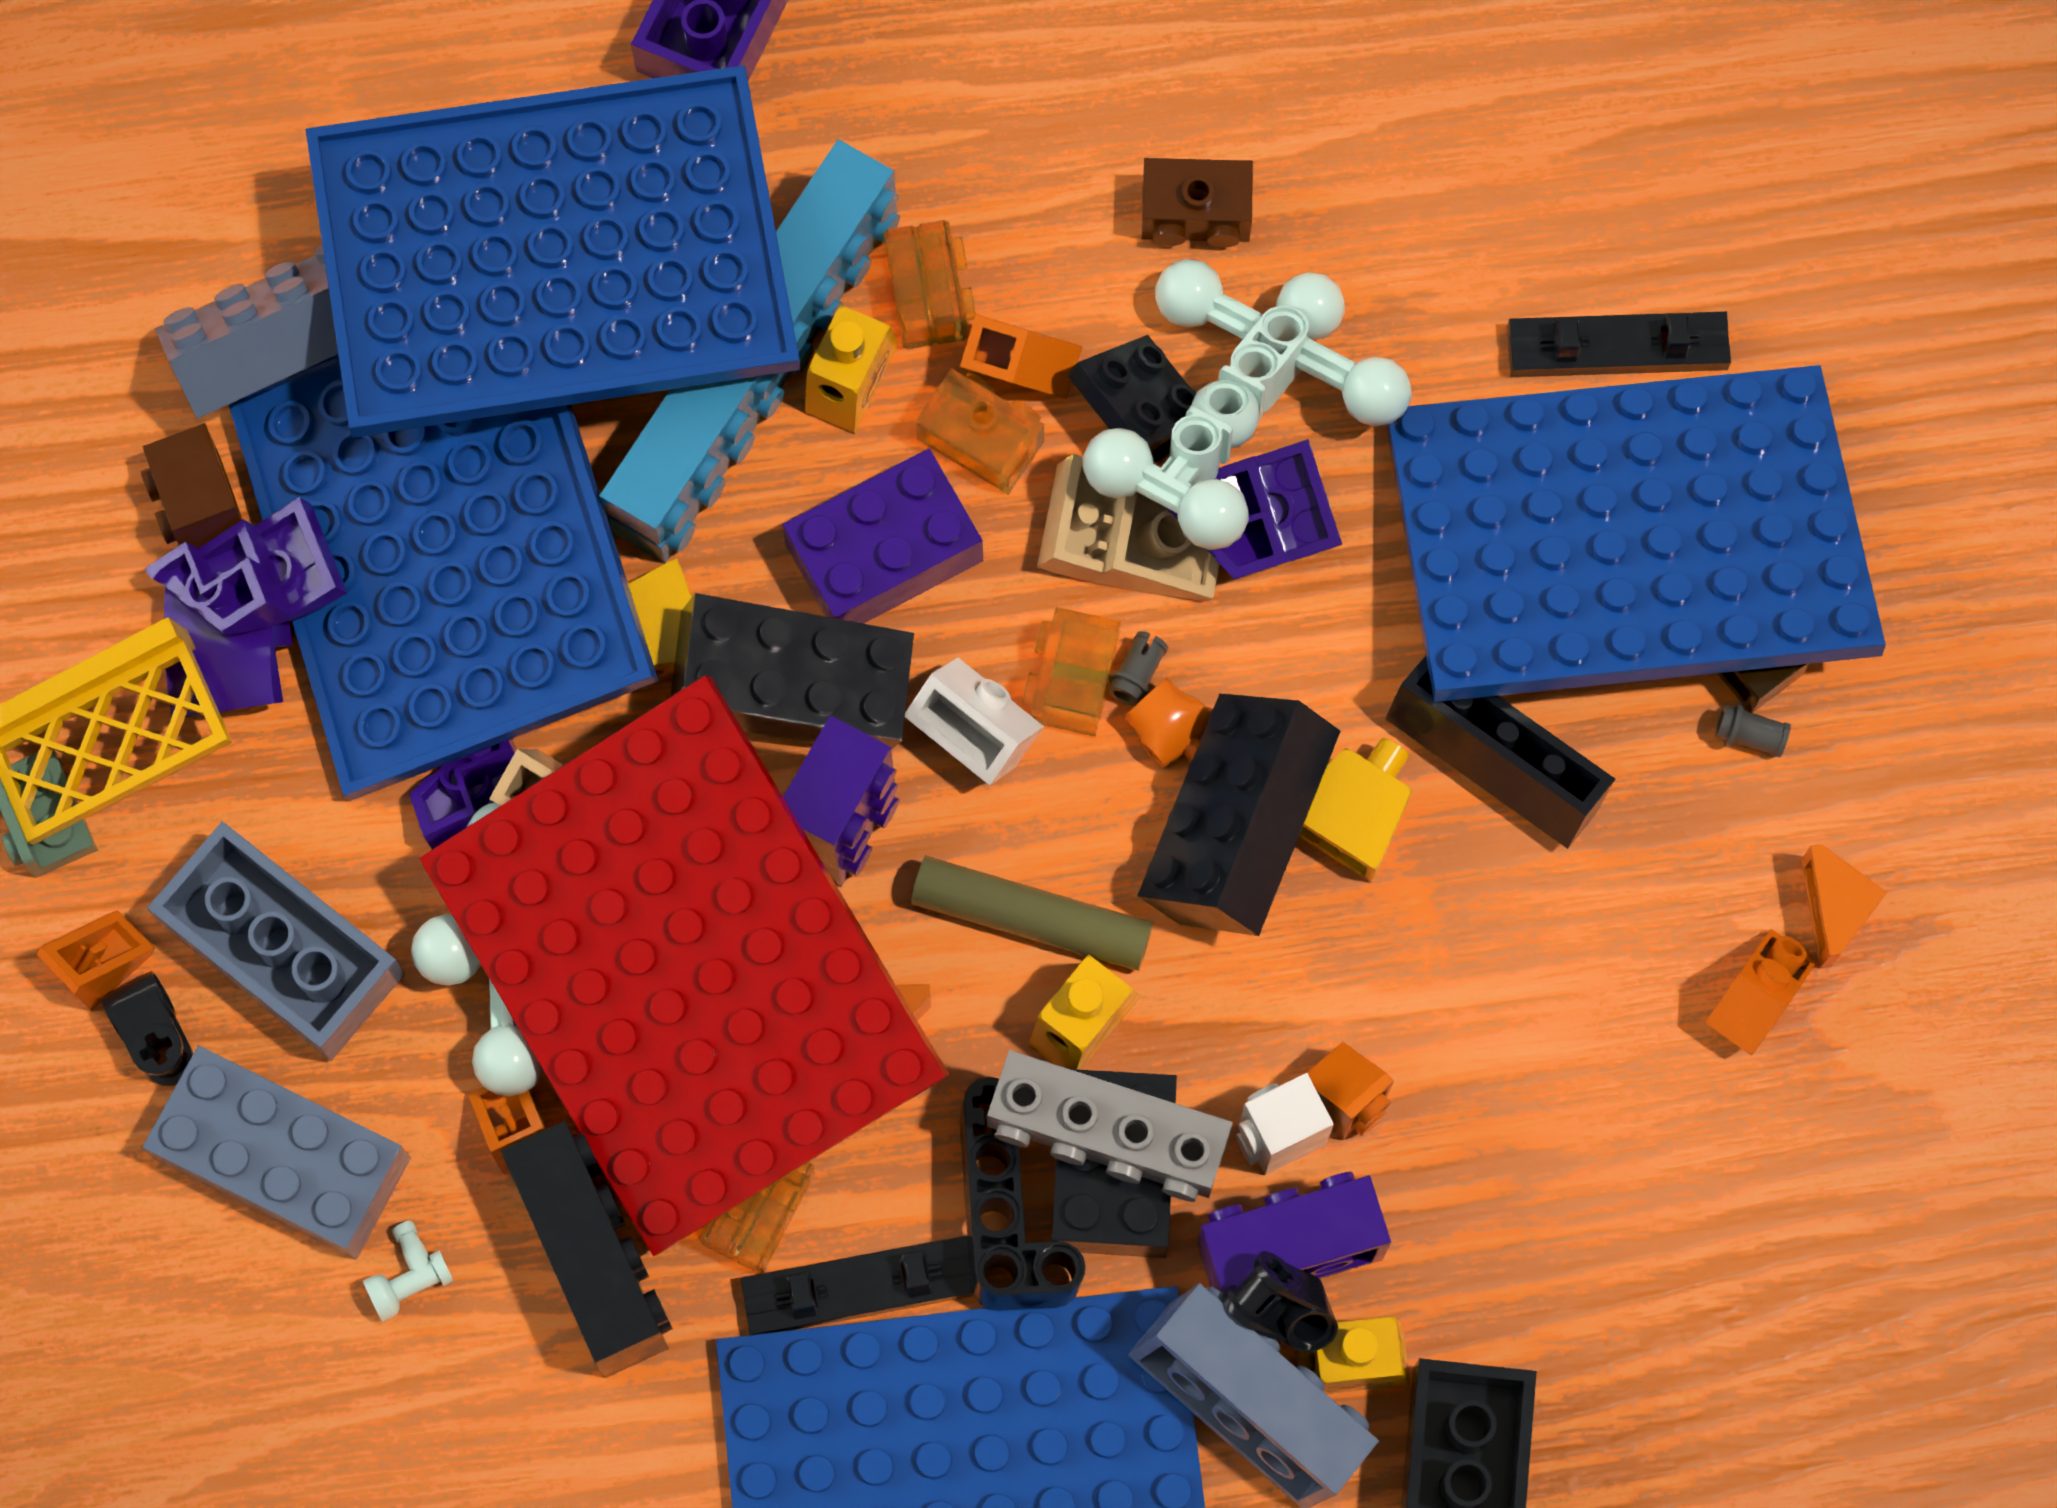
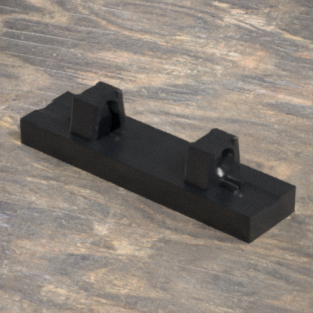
(1618, 344)
(857, 1286)

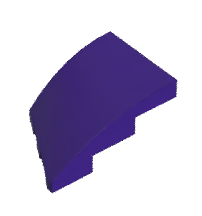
(1285, 510)
(255, 573)
(236, 667)
(458, 790)

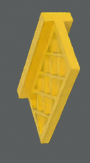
(94, 684)

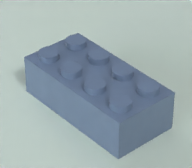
(251, 335)
(276, 940)
(277, 1152)
(1254, 1397)

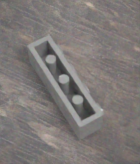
(1108, 1125)

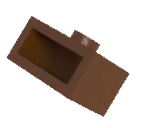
(1197, 201)
(191, 486)

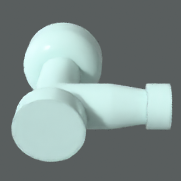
(423, 1273)

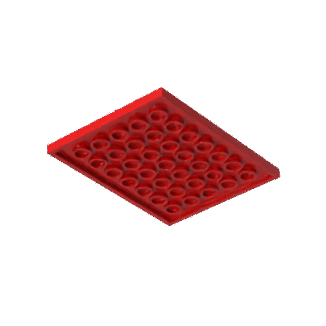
(683, 966)

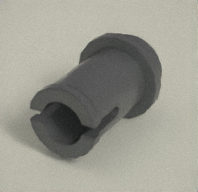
(1132, 679)
(1752, 730)

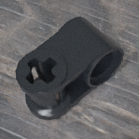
(146, 1023)
(1283, 1304)

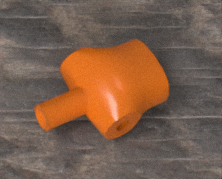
(1169, 723)

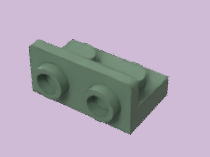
(57, 849)

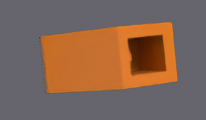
(1020, 356)
(1761, 991)
(1351, 1090)

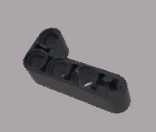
(1004, 1195)

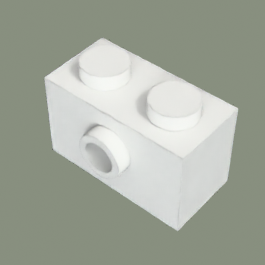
(973, 720)
(1283, 1124)

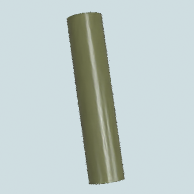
(1031, 913)

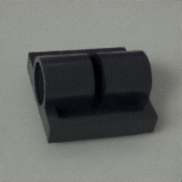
(1135, 391)

